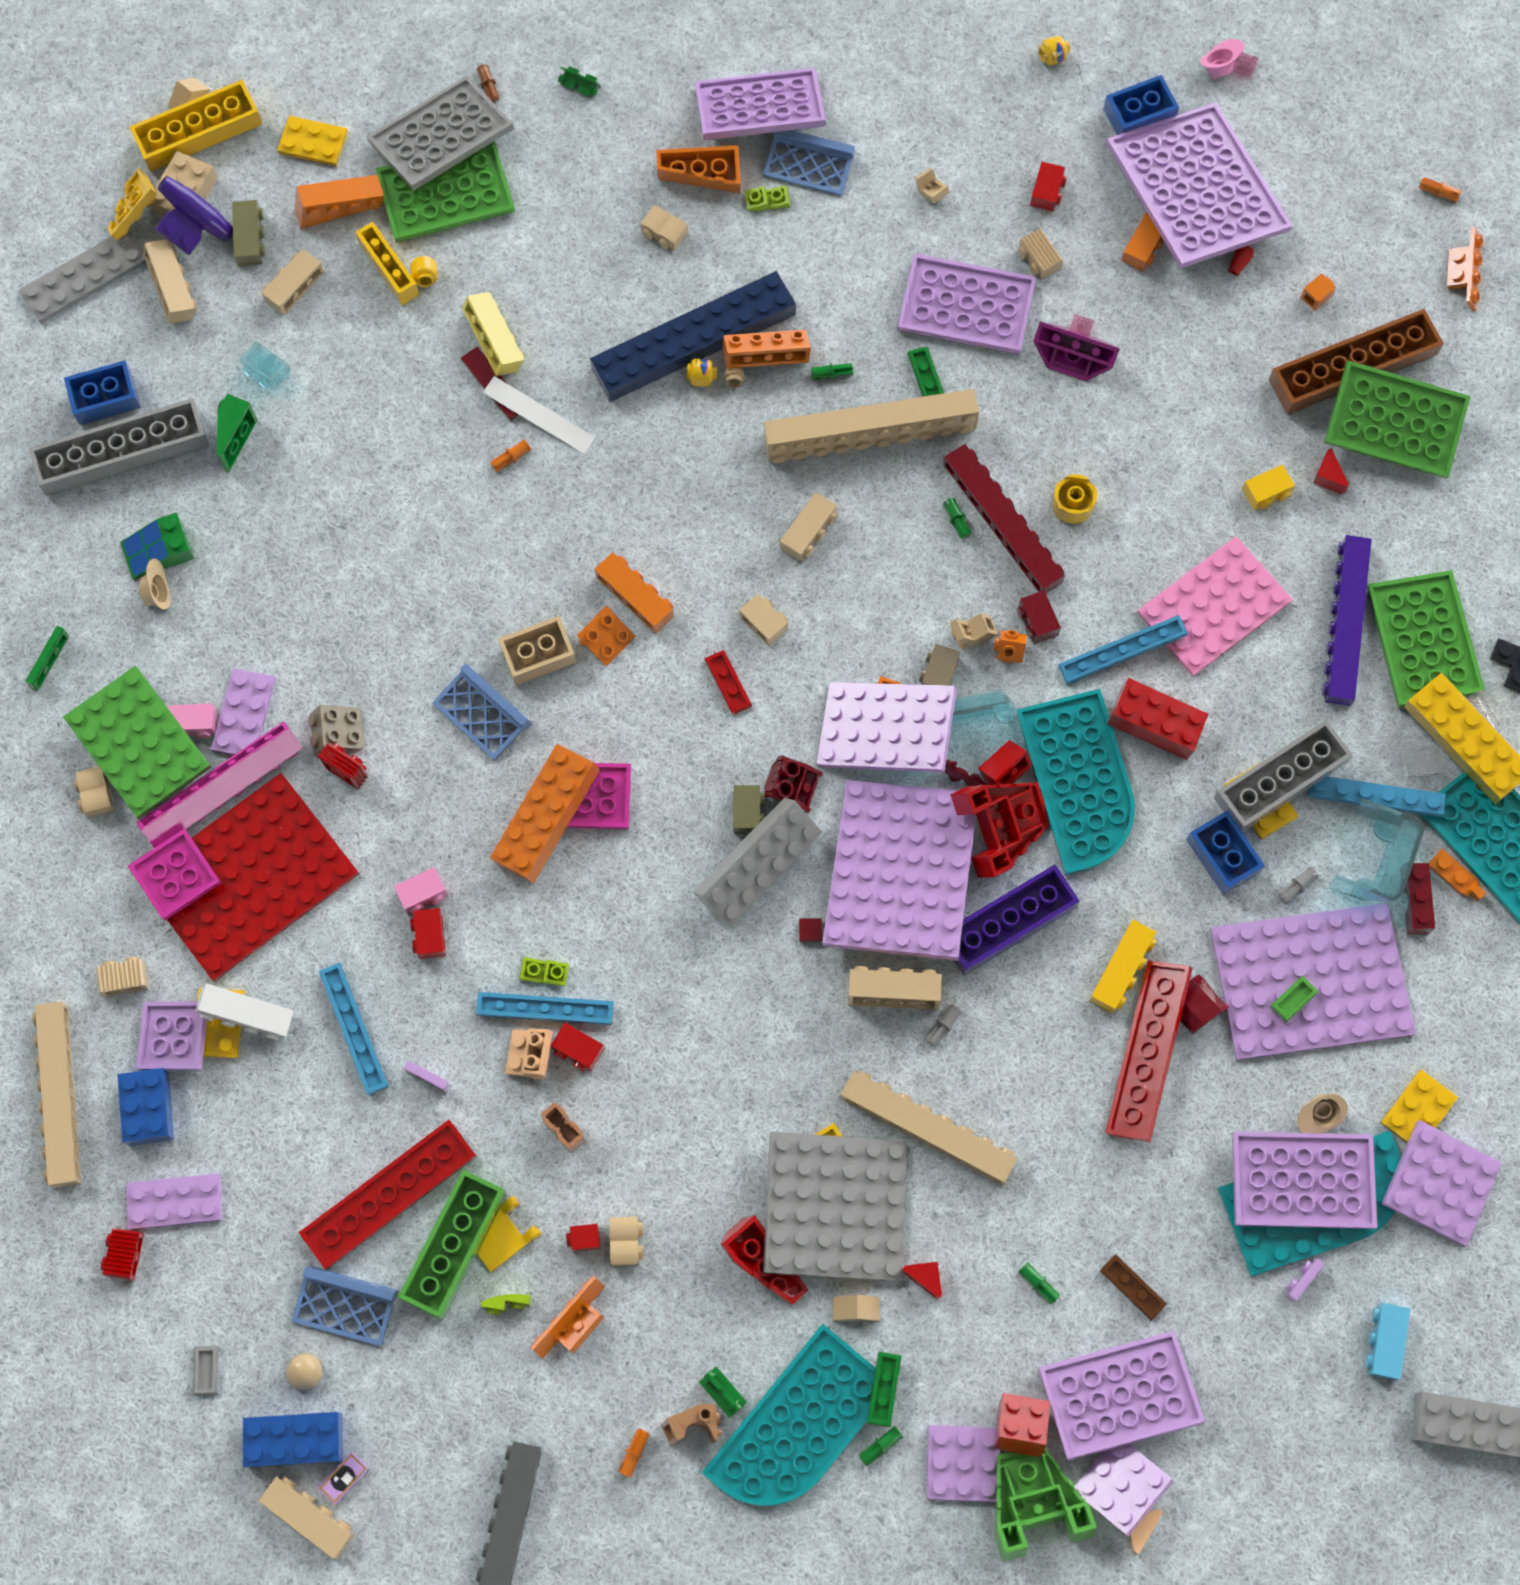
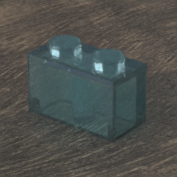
(265, 366)

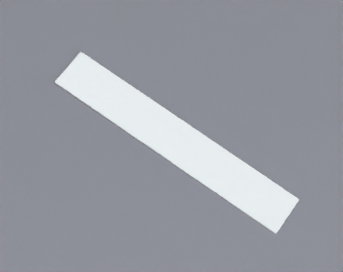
(539, 414)

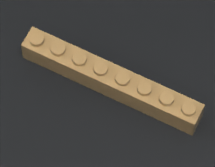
(57, 1095)
(928, 1127)

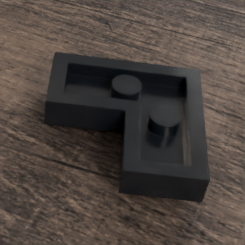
(1508, 655)

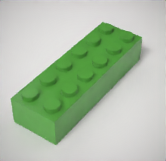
(452, 1244)

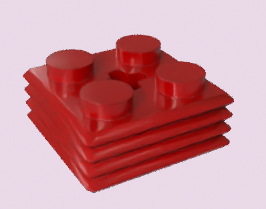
(345, 767)

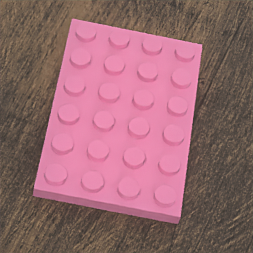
(1218, 604)

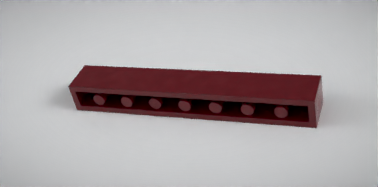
(1003, 519)

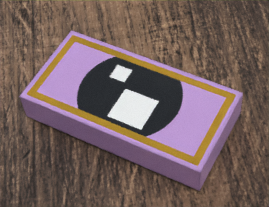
(426, 1076)
(343, 1478)

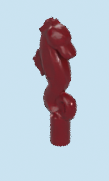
(957, 774)

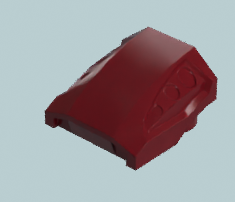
(792, 781)
(1200, 1005)

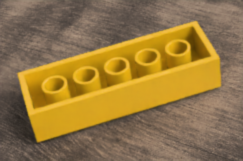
(196, 125)
(1467, 737)

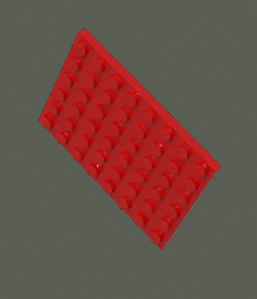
(272, 872)

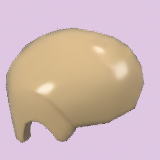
(304, 1372)

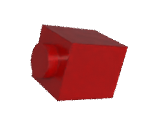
(583, 1238)

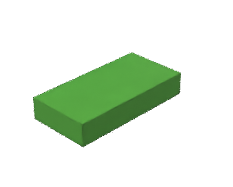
(1294, 999)

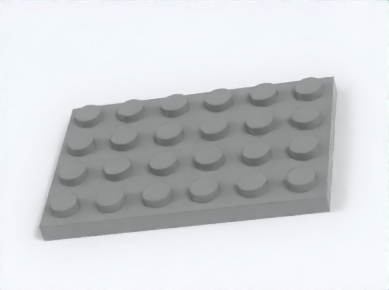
(440, 132)

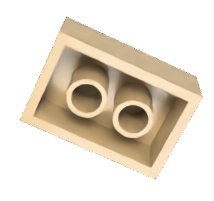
(189, 172)
(537, 650)

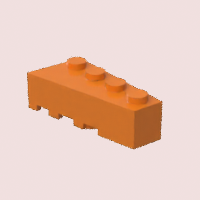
(701, 167)
(336, 199)

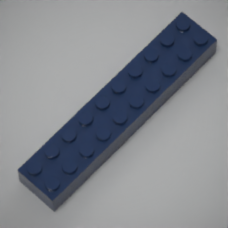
(692, 336)

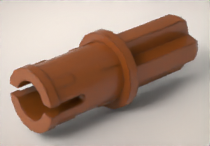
(488, 83)

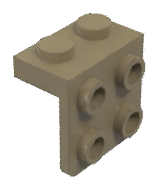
(337, 726)

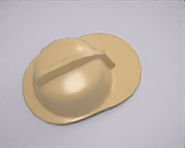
(154, 587)
(1322, 1113)

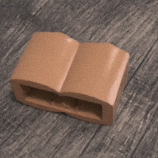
(559, 1124)

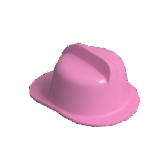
(1222, 58)

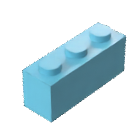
(1388, 1341)

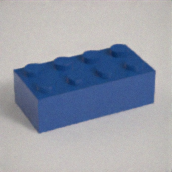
(292, 1439)

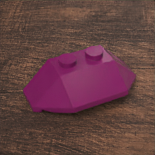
(1074, 351)

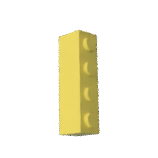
(493, 334)

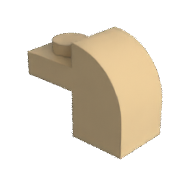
(974, 631)

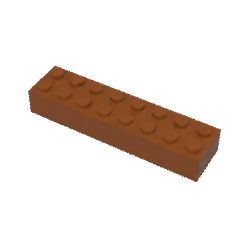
(1384, 348)

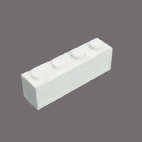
(243, 1011)

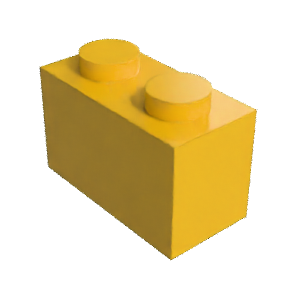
(1268, 487)

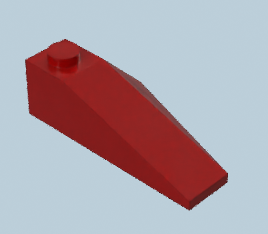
(746, 1246)

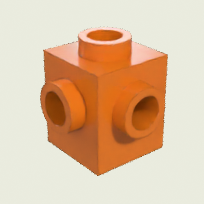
(1010, 646)

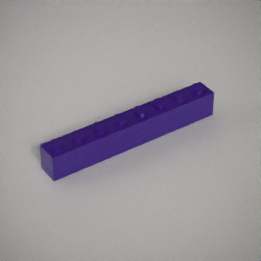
(1348, 620)

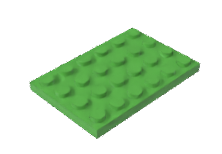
(457, 197)
(1397, 419)
(1424, 634)
(137, 742)

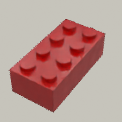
(1157, 718)

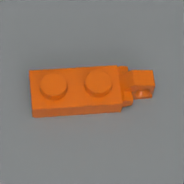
(1456, 875)

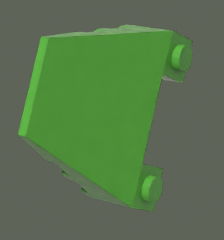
(1034, 1494)

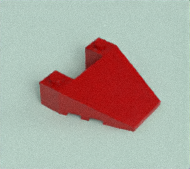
(1009, 821)

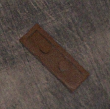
(1133, 1287)

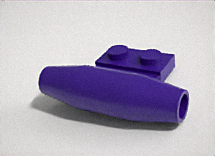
(190, 217)

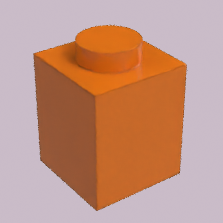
(1318, 291)

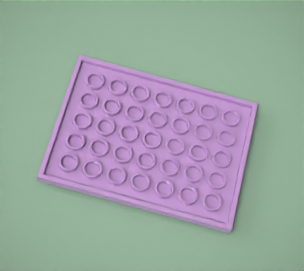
(1198, 185)
(899, 872)
(1341, 952)

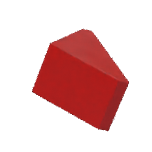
(1331, 475)
(926, 1276)

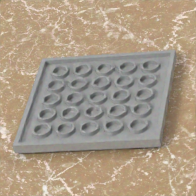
(835, 1207)

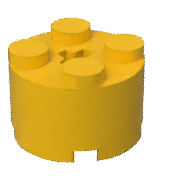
(1072, 510)

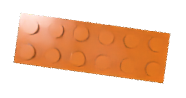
(545, 813)

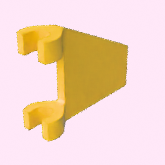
(504, 1238)

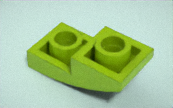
(762, 199)
(544, 972)
(499, 1303)

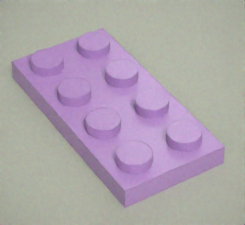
(243, 711)
(174, 1201)

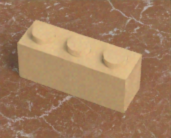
(292, 282)
(809, 527)

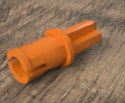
(1440, 189)
(510, 455)
(633, 1452)

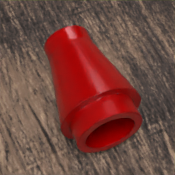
(1240, 259)

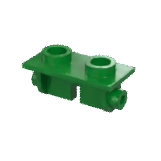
(586, 83)
(722, 1392)

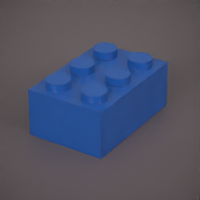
(1140, 105)
(102, 392)
(1225, 852)
(145, 1106)

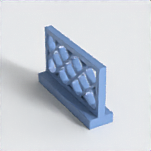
(817, 146)
(498, 702)
(350, 1285)

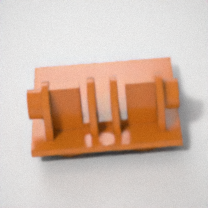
(605, 636)

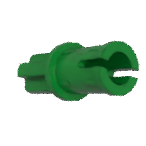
(831, 371)
(957, 518)
(1039, 1283)
(880, 1446)

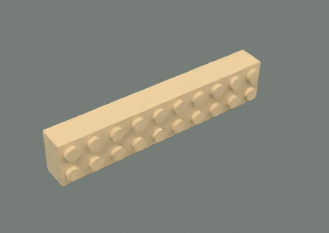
(871, 426)

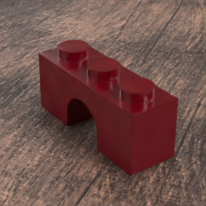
(1420, 908)

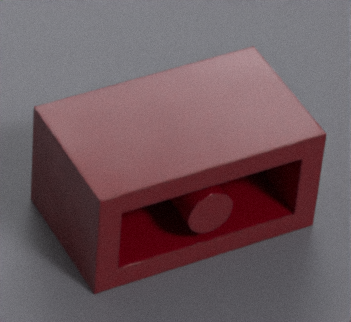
(1039, 617)

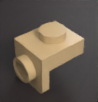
(930, 187)

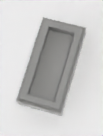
(206, 1370)

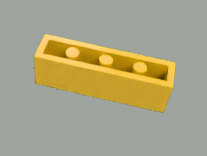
(387, 263)
(1122, 967)

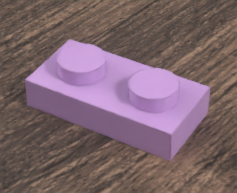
(1309, 1271)

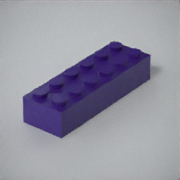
(1014, 918)

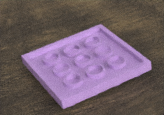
(1441, 1183)

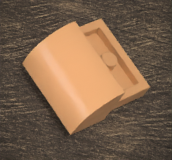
(529, 1053)

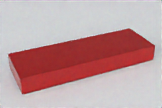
(728, 682)

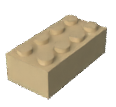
(894, 988)

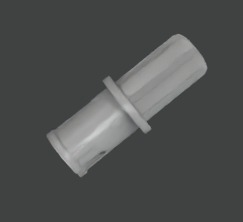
(1298, 885)
(943, 1025)

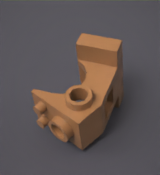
(676, 1425)

